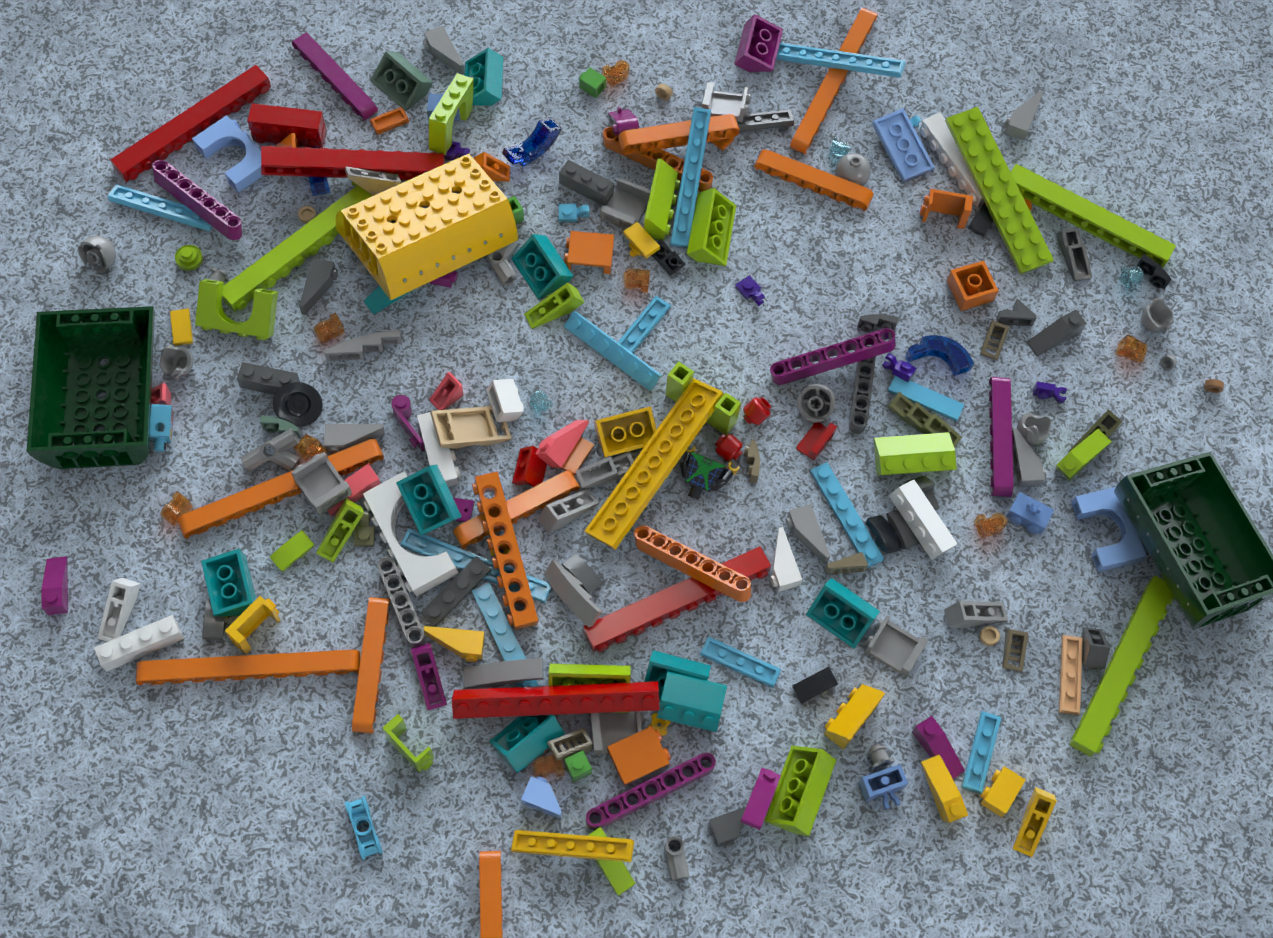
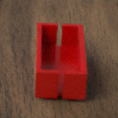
(276, 123)

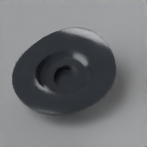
(297, 403)

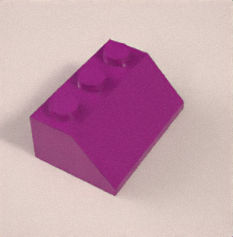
(758, 45)

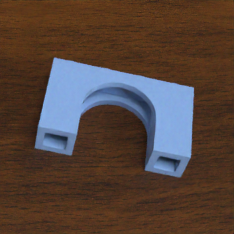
(228, 133)
(1130, 548)

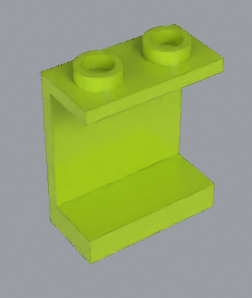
(393, 730)

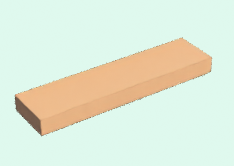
(1070, 675)

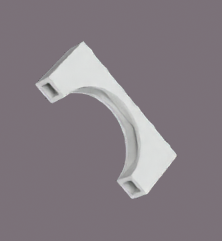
(420, 571)

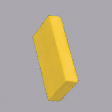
(641, 240)
(181, 327)

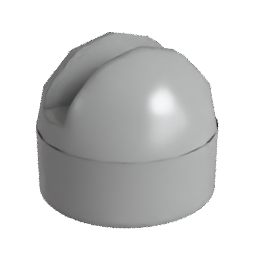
(1171, 365)

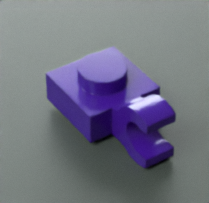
(456, 151)
(749, 288)
(900, 369)
(1047, 390)

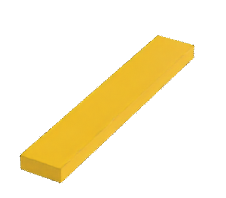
(573, 845)

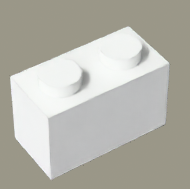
(505, 400)

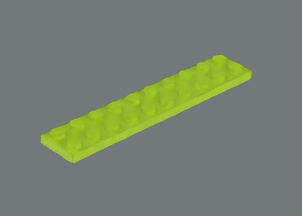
(999, 190)

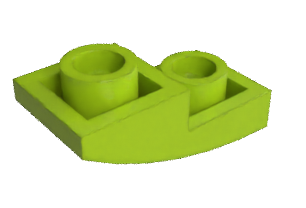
(292, 550)

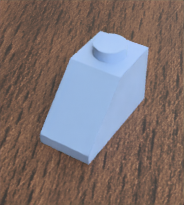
(541, 797)

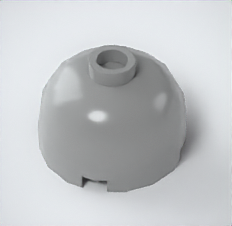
(853, 168)
(95, 250)
(816, 402)

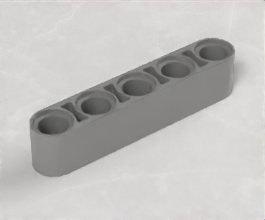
(397, 594)

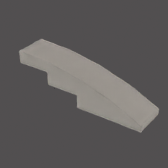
(356, 347)
(606, 469)
(572, 593)
(503, 673)

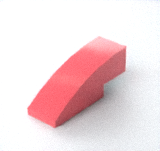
(359, 483)

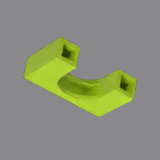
(457, 95)
(212, 316)
(725, 411)

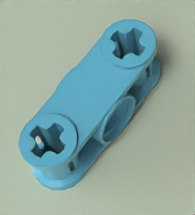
(368, 841)

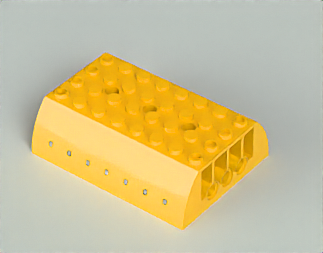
(432, 239)

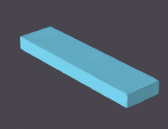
(644, 324)
(927, 398)
(740, 662)
(981, 752)

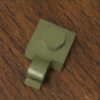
(364, 534)

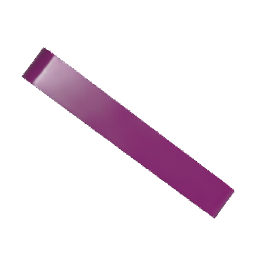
(335, 75)
(197, 200)
(840, 350)
(1001, 437)
(658, 784)

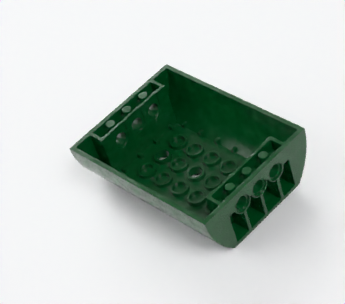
(69, 379)
(1211, 527)

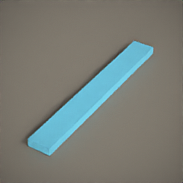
(840, 60)
(690, 177)
(461, 558)

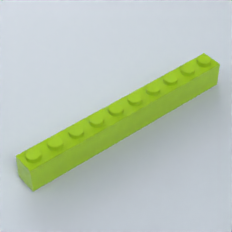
(1091, 217)
(289, 253)
(1121, 667)

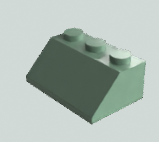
(400, 80)

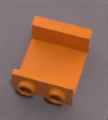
(947, 203)
(590, 250)
(638, 755)

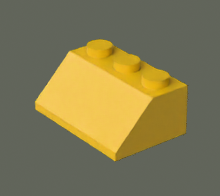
(625, 431)
(853, 714)

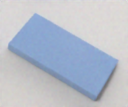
(903, 145)

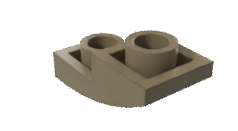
(753, 460)

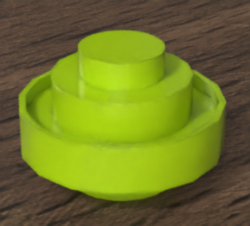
(188, 257)

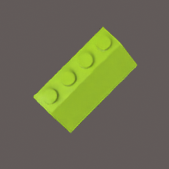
(661, 201)
(711, 228)
(914, 454)
(588, 674)
(800, 789)

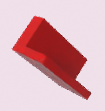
(816, 439)
(529, 468)

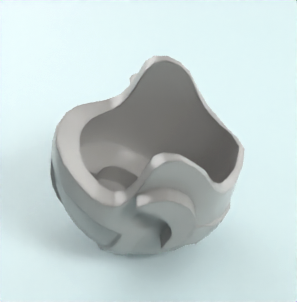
(1157, 316)
(176, 361)
(1034, 428)

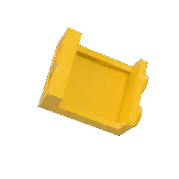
(249, 621)

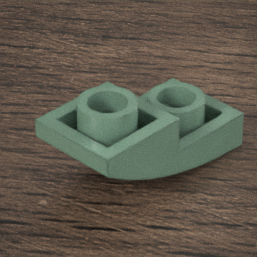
(272, 424)

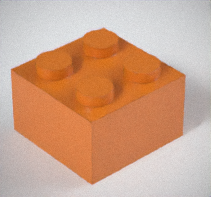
(972, 285)

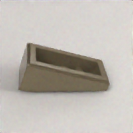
(997, 327)
(849, 564)
(1007, 649)
(579, 735)

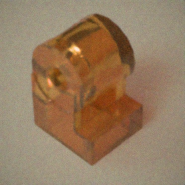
(616, 73)
(637, 279)
(329, 329)
(1132, 348)
(309, 447)
(176, 507)
(990, 526)
(548, 765)

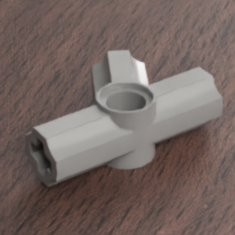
(502, 267)
(281, 455)

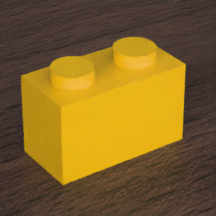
(1002, 791)

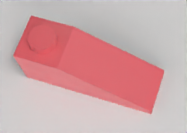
(558, 446)

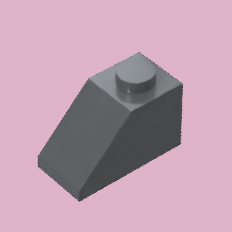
(1094, 648)
(726, 827)

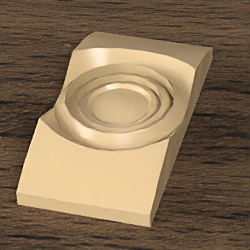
(467, 427)

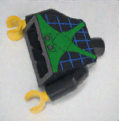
(704, 473)

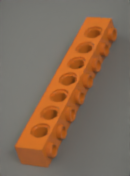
(491, 483)

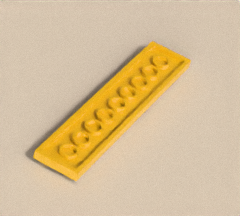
(654, 464)

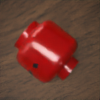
(757, 411)
(728, 447)

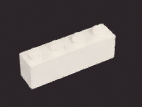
(438, 455)
(922, 519)
(138, 643)

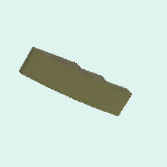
(920, 418)

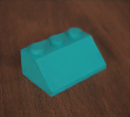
(487, 77)
(541, 266)
(428, 499)
(229, 583)
(842, 613)
(661, 663)
(692, 701)
(526, 739)

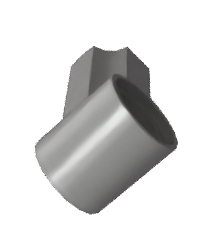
(676, 860)

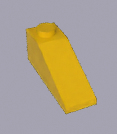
(464, 643)
(944, 790)
(1034, 821)

